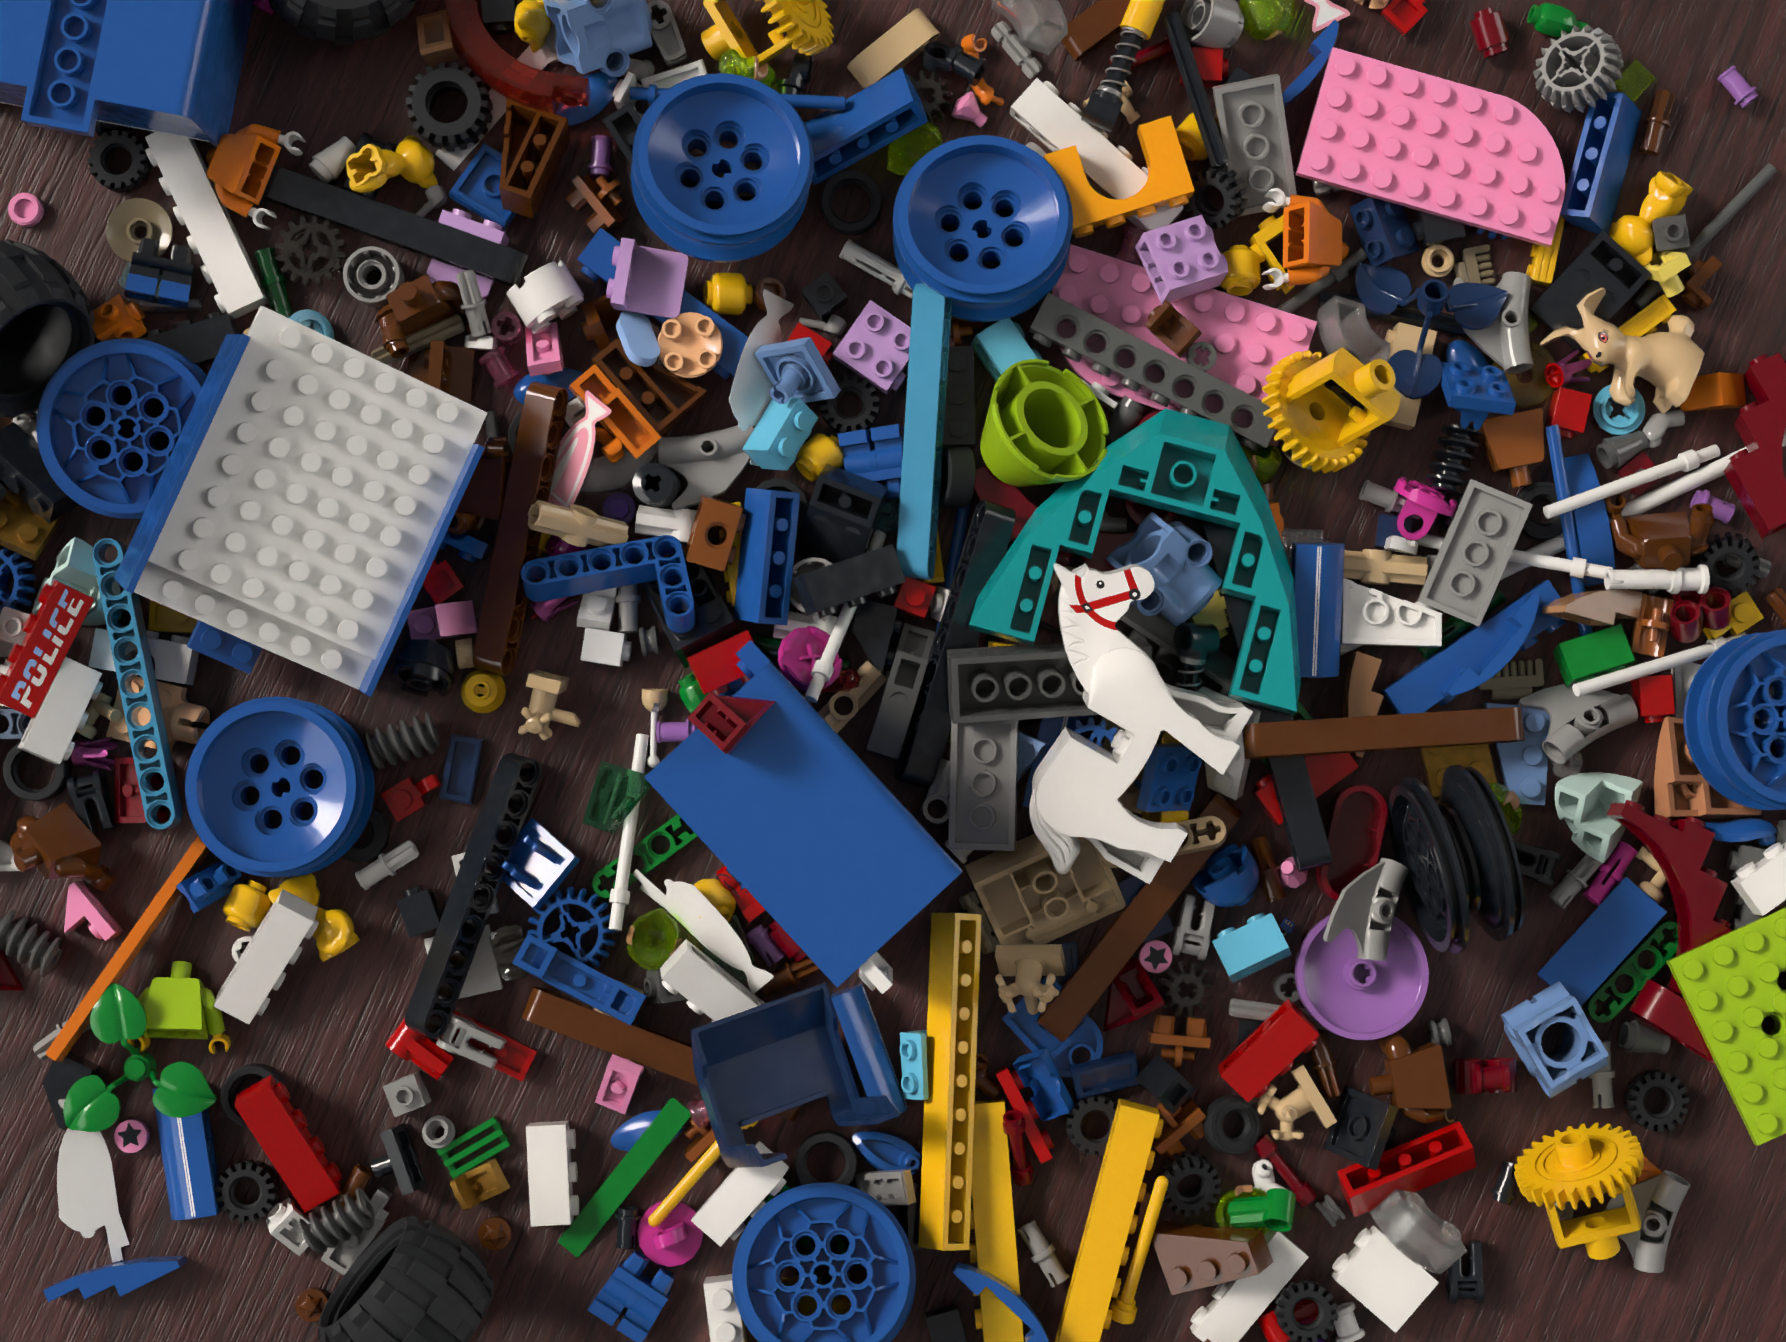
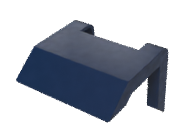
(774, 1062)

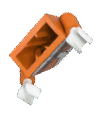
(244, 165)
(1309, 239)

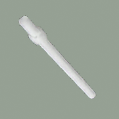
(1685, 461)
(1576, 567)
(824, 667)
(1651, 667)
(619, 895)

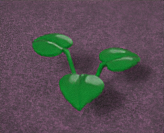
(94, 1107)

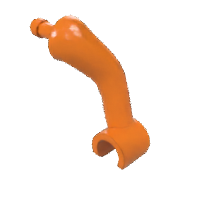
(982, 90)
(612, 446)

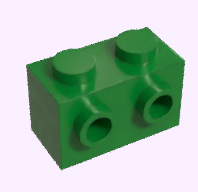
(1593, 655)

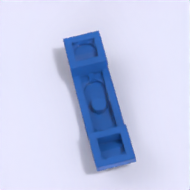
(1320, 50)
(1592, 519)
(1522, 618)
(578, 980)
(978, 1279)

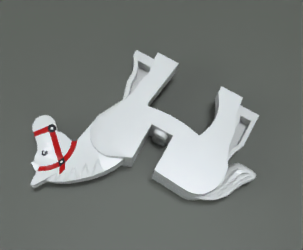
(1079, 780)

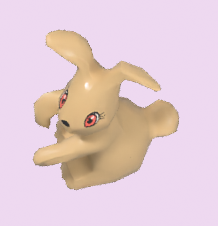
(1662, 358)

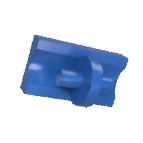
(209, 885)

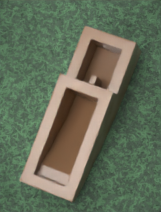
(1596, 607)
(1357, 696)

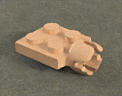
(176, 711)

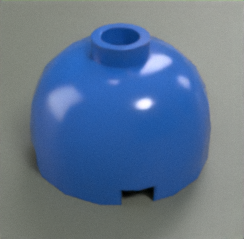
(1228, 877)

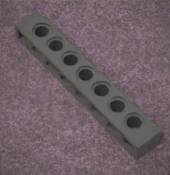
(1055, 311)

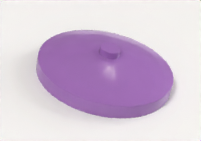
(1361, 995)

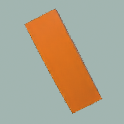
(624, 420)

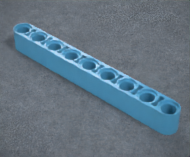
(923, 432)
(147, 697)

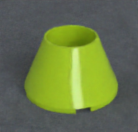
(1042, 426)

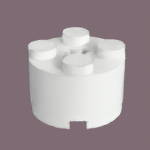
(546, 295)

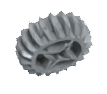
(1588, 50)

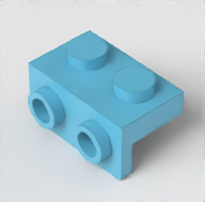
(914, 1065)

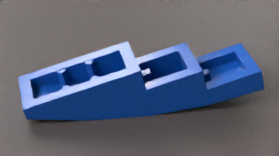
(124, 1275)

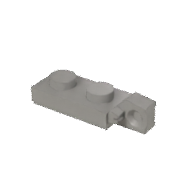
(347, 1252)

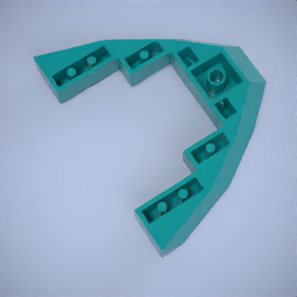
(1185, 469)

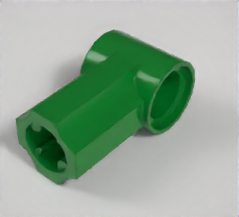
(1270, 1211)

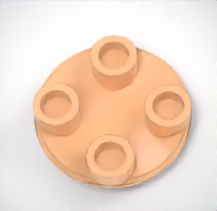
(690, 345)

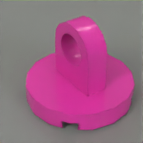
(1423, 502)
(800, 652)
(674, 1239)

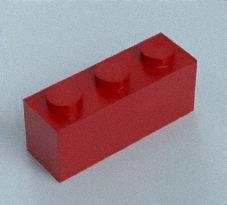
(1323, 774)
(1269, 1051)

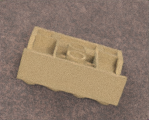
(1033, 901)

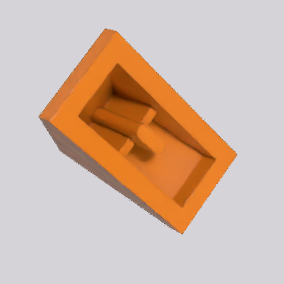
(1716, 392)

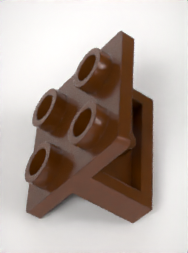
(445, 369)

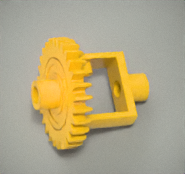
(803, 20)
(1315, 419)
(1579, 1167)

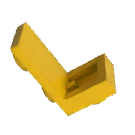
(1269, 230)

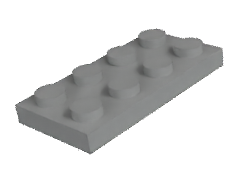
(1256, 138)
(1475, 552)
(983, 785)

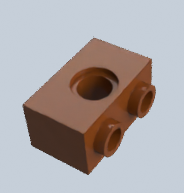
(709, 514)

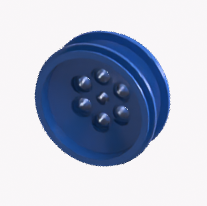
(700, 117)
(996, 177)
(92, 381)
(1721, 725)
(226, 769)
(823, 1213)

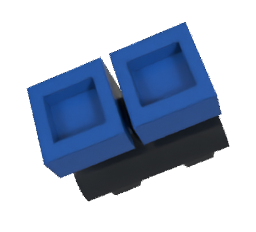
(147, 268)

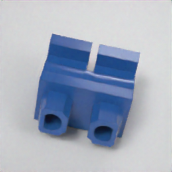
(875, 455)
(637, 1293)

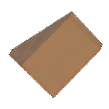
(436, 38)

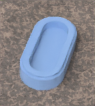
(638, 338)

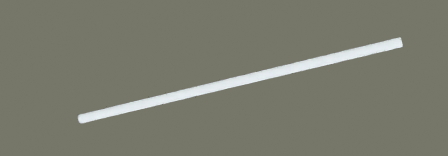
(1634, 507)

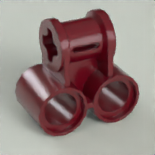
(1698, 611)
(1485, 1075)

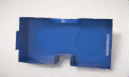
(468, 547)
(1049, 1092)

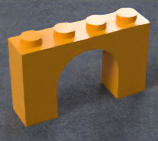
(1166, 182)

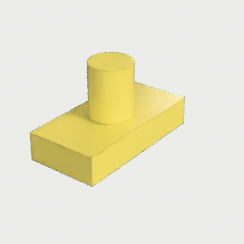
(1664, 269)

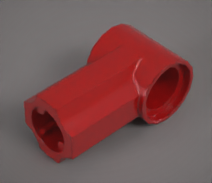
(419, 1050)
(1304, 1313)

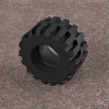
(435, 84)

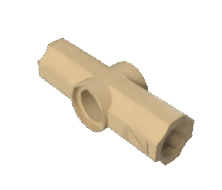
(576, 524)
(1383, 567)
(870, 683)

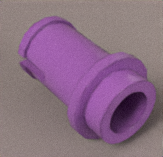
(1738, 87)
(600, 156)
(1722, 510)
(674, 731)
(764, 944)

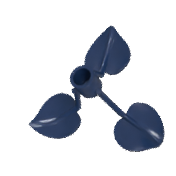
(1473, 307)

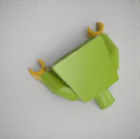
(181, 1009)

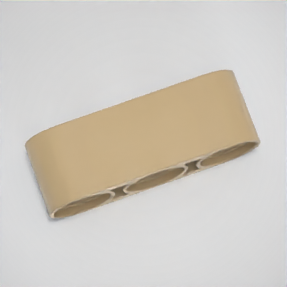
(893, 49)

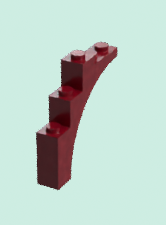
(1759, 473)
(994, 490)
(1680, 852)

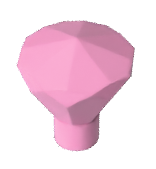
(968, 109)
(1290, 875)

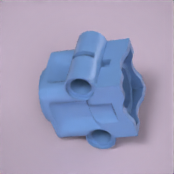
(600, 33)
(1178, 566)
(1579, 1052)

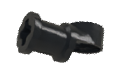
(952, 61)
(799, 76)

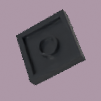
(1362, 1128)

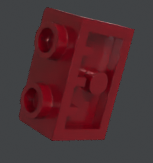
(127, 793)

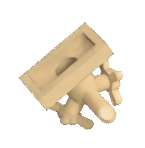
(542, 704)
(1028, 966)
(1295, 1104)

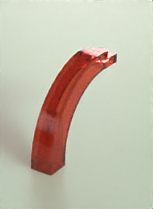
(506, 74)

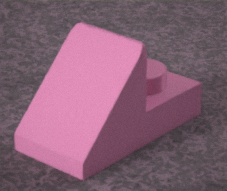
(544, 351)
(443, 621)
(84, 906)
(619, 1084)

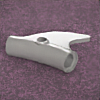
(1508, 336)
(705, 472)
(1579, 719)
(1369, 909)
(1658, 1199)

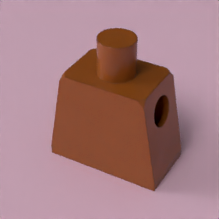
(1514, 444)

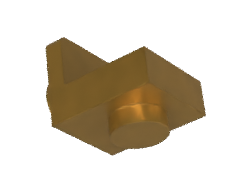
(479, 1184)

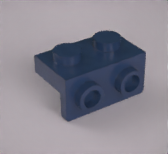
(1383, 230)

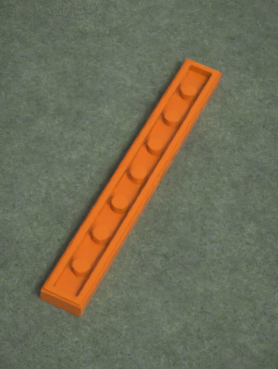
(128, 950)

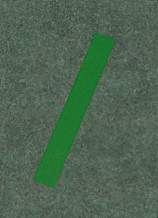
(625, 1177)

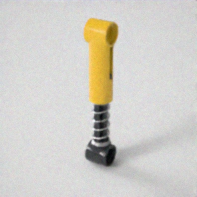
(1137, 26)
(1195, 645)

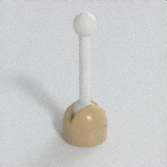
(654, 701)

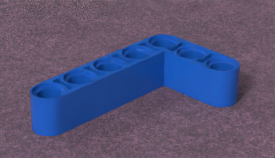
(618, 574)

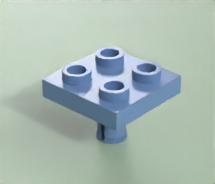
(797, 371)

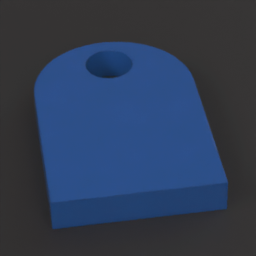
(1037, 1038)

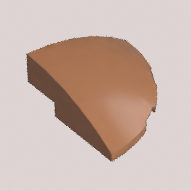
(1681, 787)

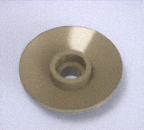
(132, 215)

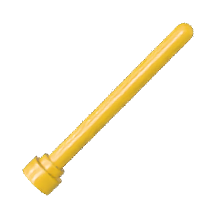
(687, 1183)
(1124, 1306)

